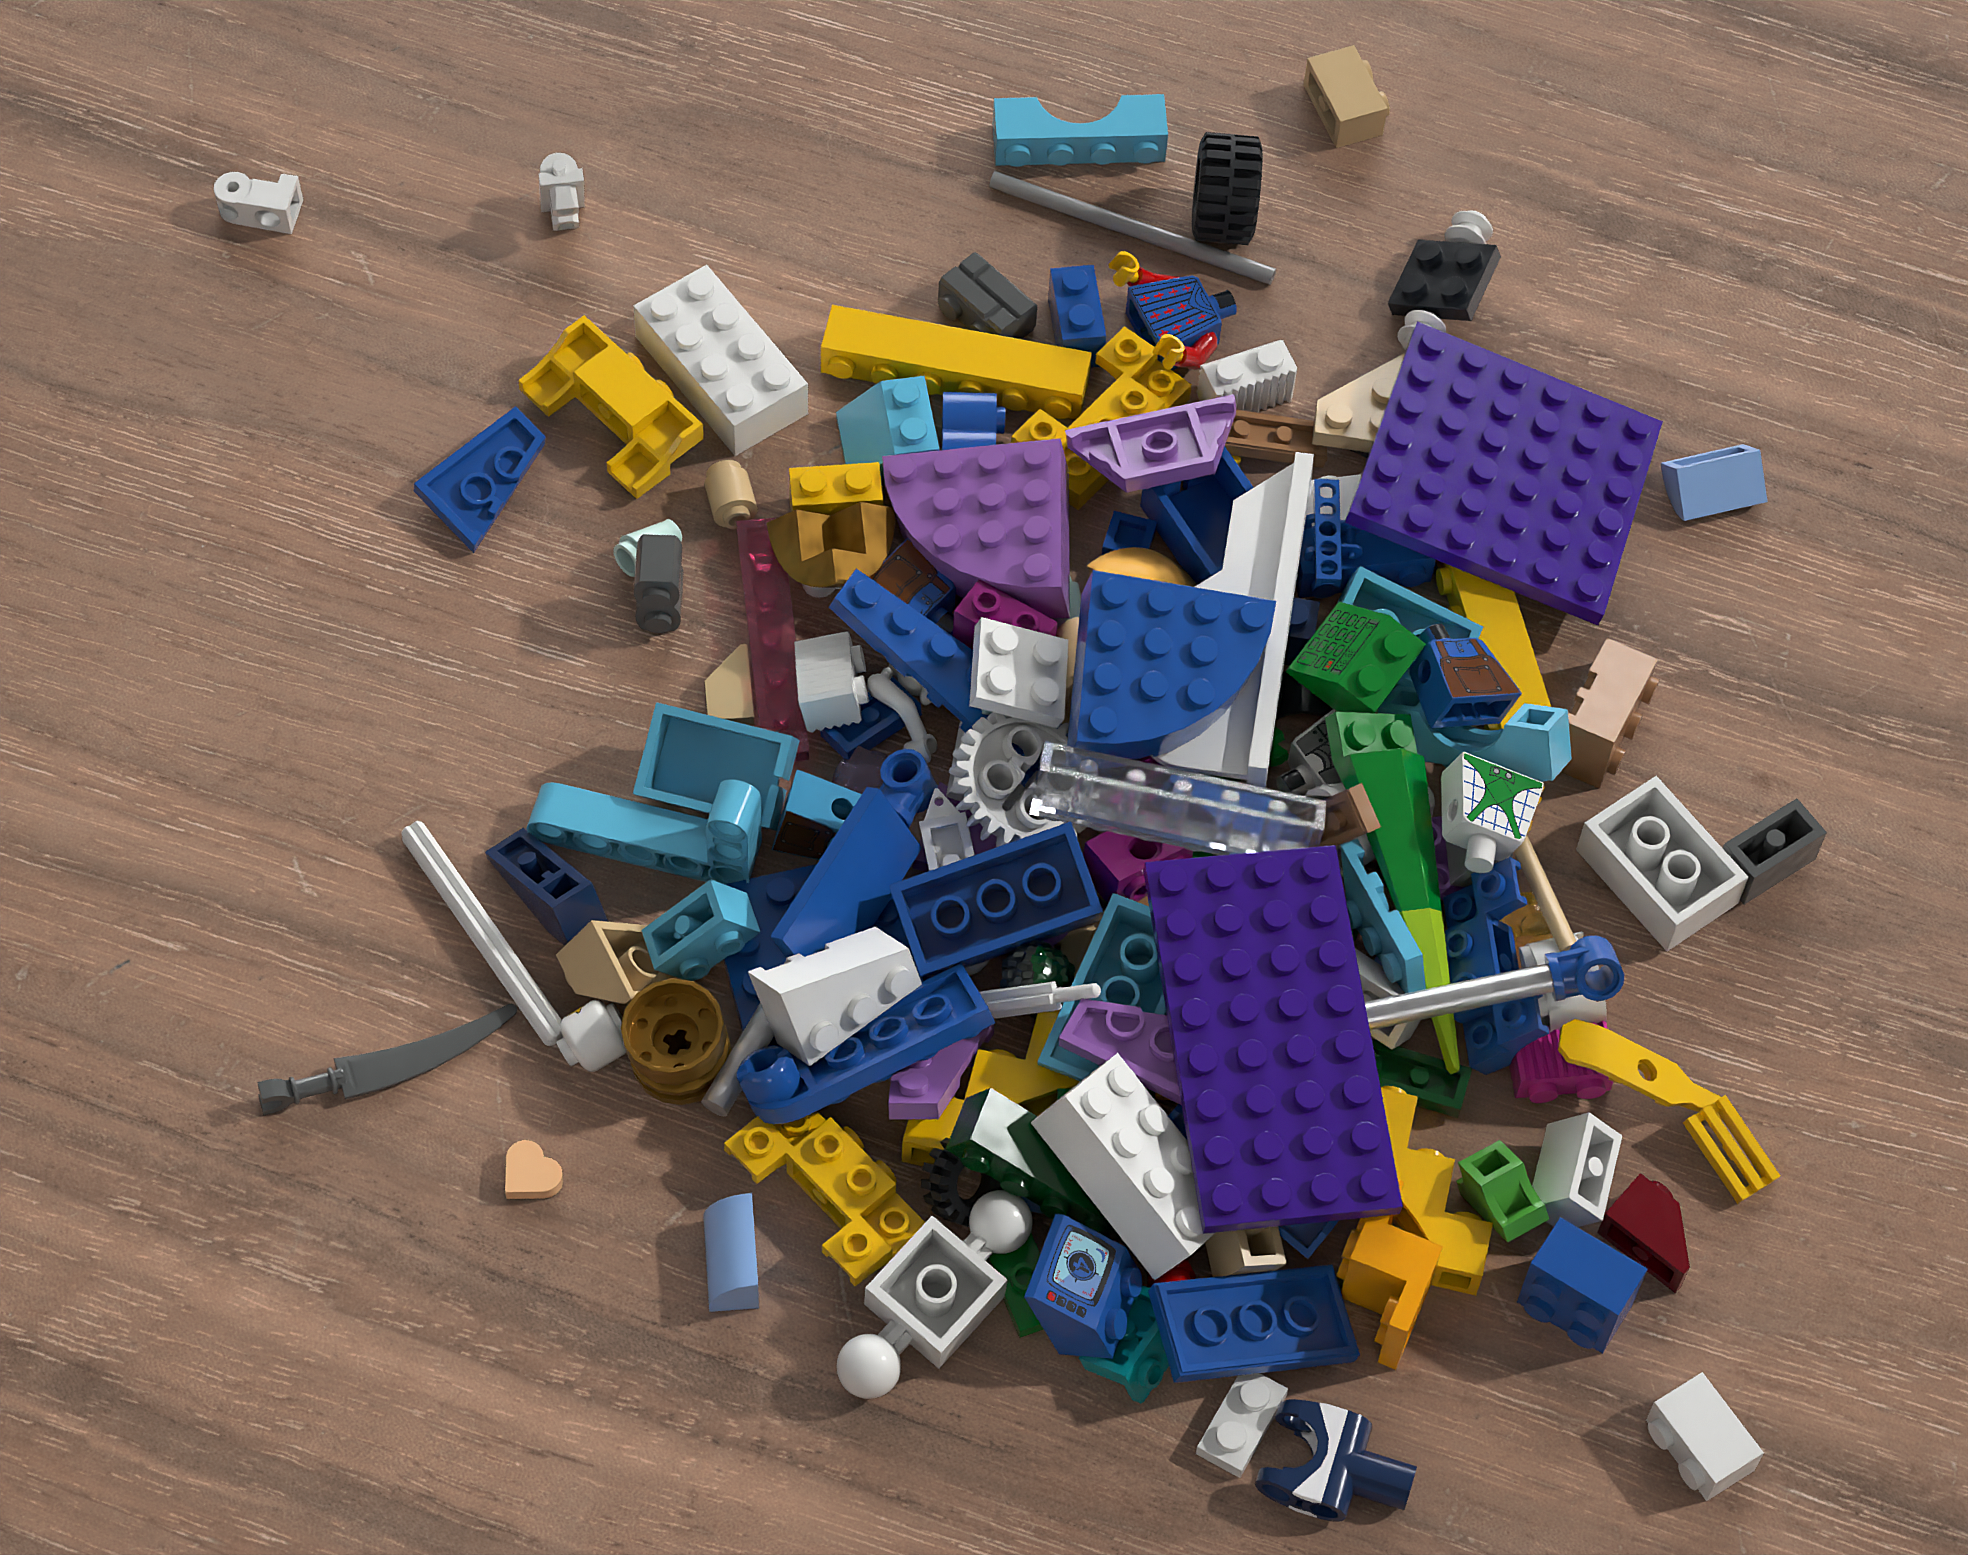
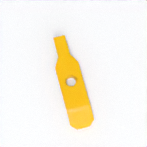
(1620, 1059)

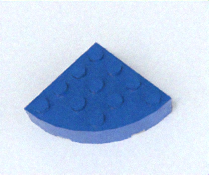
(1159, 662)

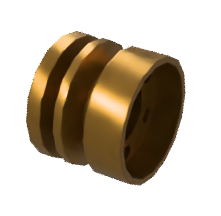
(664, 1022)

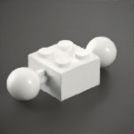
(934, 1293)

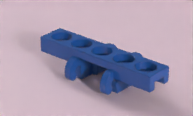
(1338, 527)

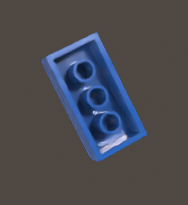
(997, 901)

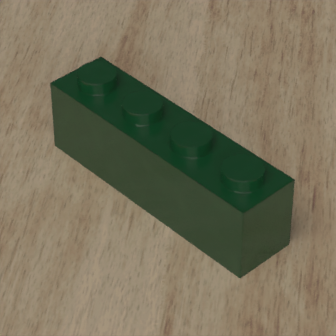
(1000, 1141)

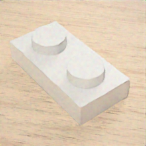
(1241, 1422)

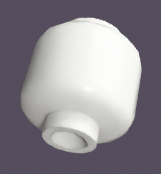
(592, 1036)

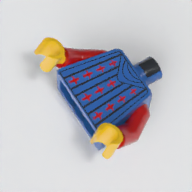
(1172, 313)

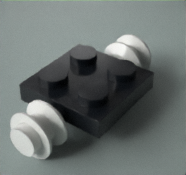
(1446, 276)

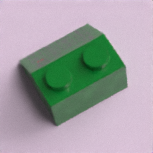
(1355, 658)

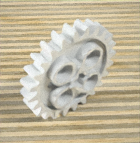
(990, 753)

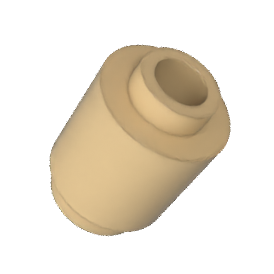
(730, 493)

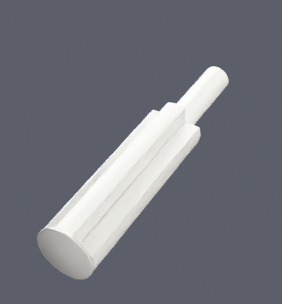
(1035, 998)

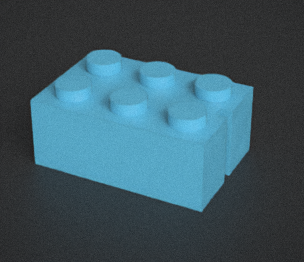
(695, 752)

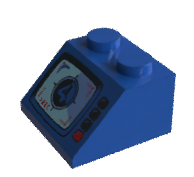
(1083, 1289)

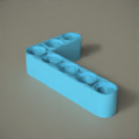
(655, 837)

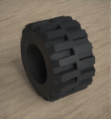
(1227, 188)

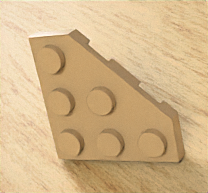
(1353, 412)

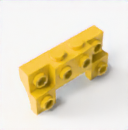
(1139, 388)
(622, 396)
(840, 1180)

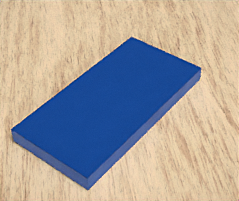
(850, 879)
(1253, 1323)

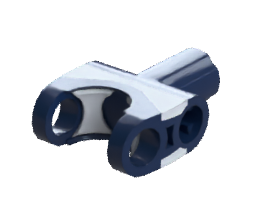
(1338, 1464)

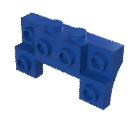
(1484, 947)

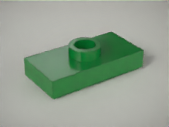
(1018, 1270)

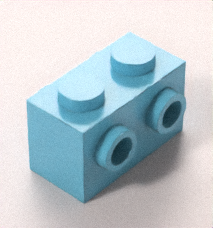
(701, 931)

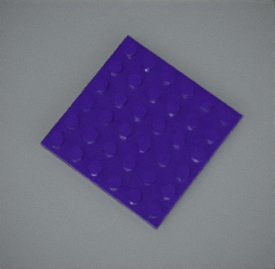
(1505, 473)

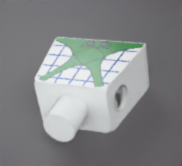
(1486, 809)

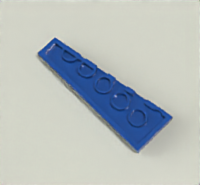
(914, 647)

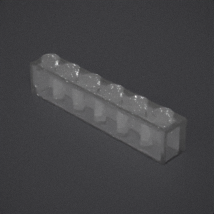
(1171, 804)

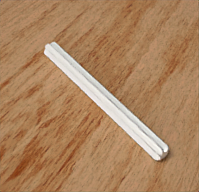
(483, 932)

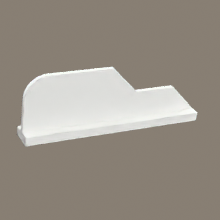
(1263, 564)

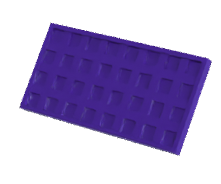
(1271, 1040)

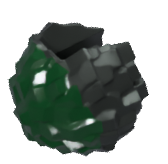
(1036, 964)

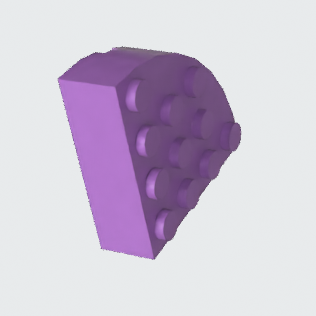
(990, 517)

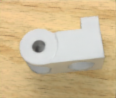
(259, 202)

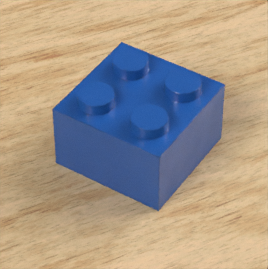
(1581, 1286)

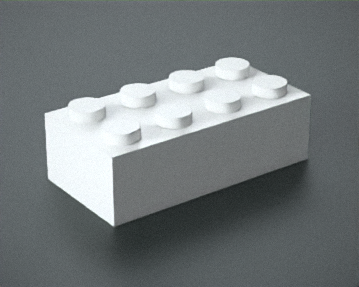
(721, 360)
(1128, 1163)

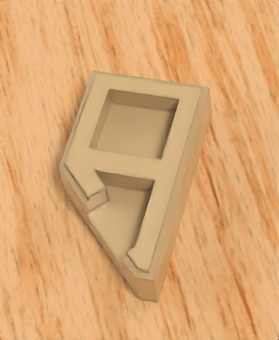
(730, 690)

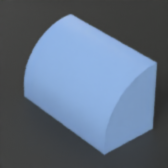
(1715, 481)
(731, 1254)

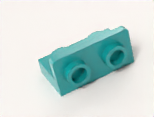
(1139, 1354)

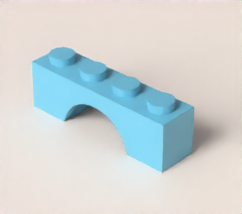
(1032, 136)
(1530, 743)

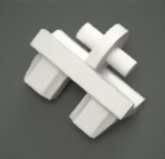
(561, 190)

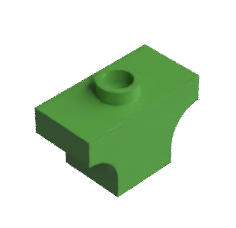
(1500, 1191)

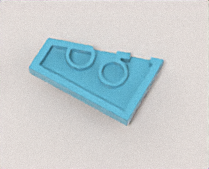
(1381, 930)

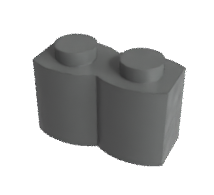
(658, 582)

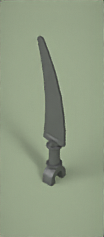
(382, 1068)

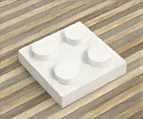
(1019, 672)

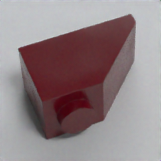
(1649, 1230)

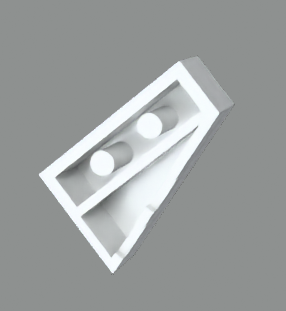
(834, 992)

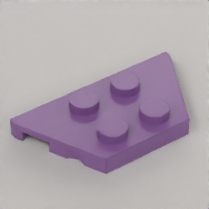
(1158, 444)

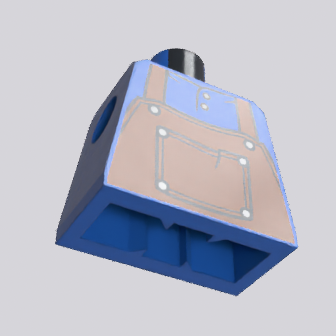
(918, 584)
(1460, 681)

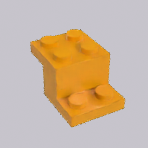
(1389, 1275)

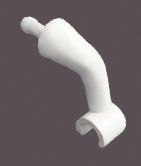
(888, 693)

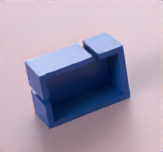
(1199, 517)

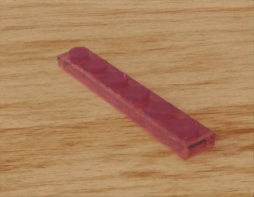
(770, 634)

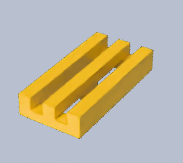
(1743, 1137)

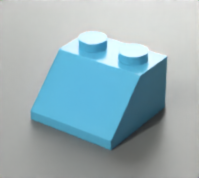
(887, 421)

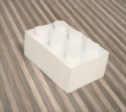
(1661, 863)

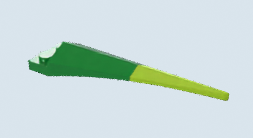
(1384, 758)

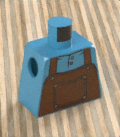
(812, 815)

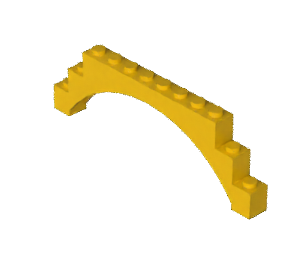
(1423, 1170)

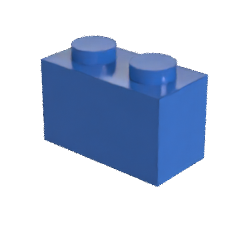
(1076, 309)

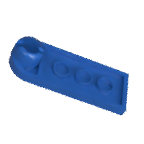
(910, 1031)

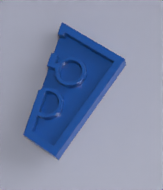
(481, 476)

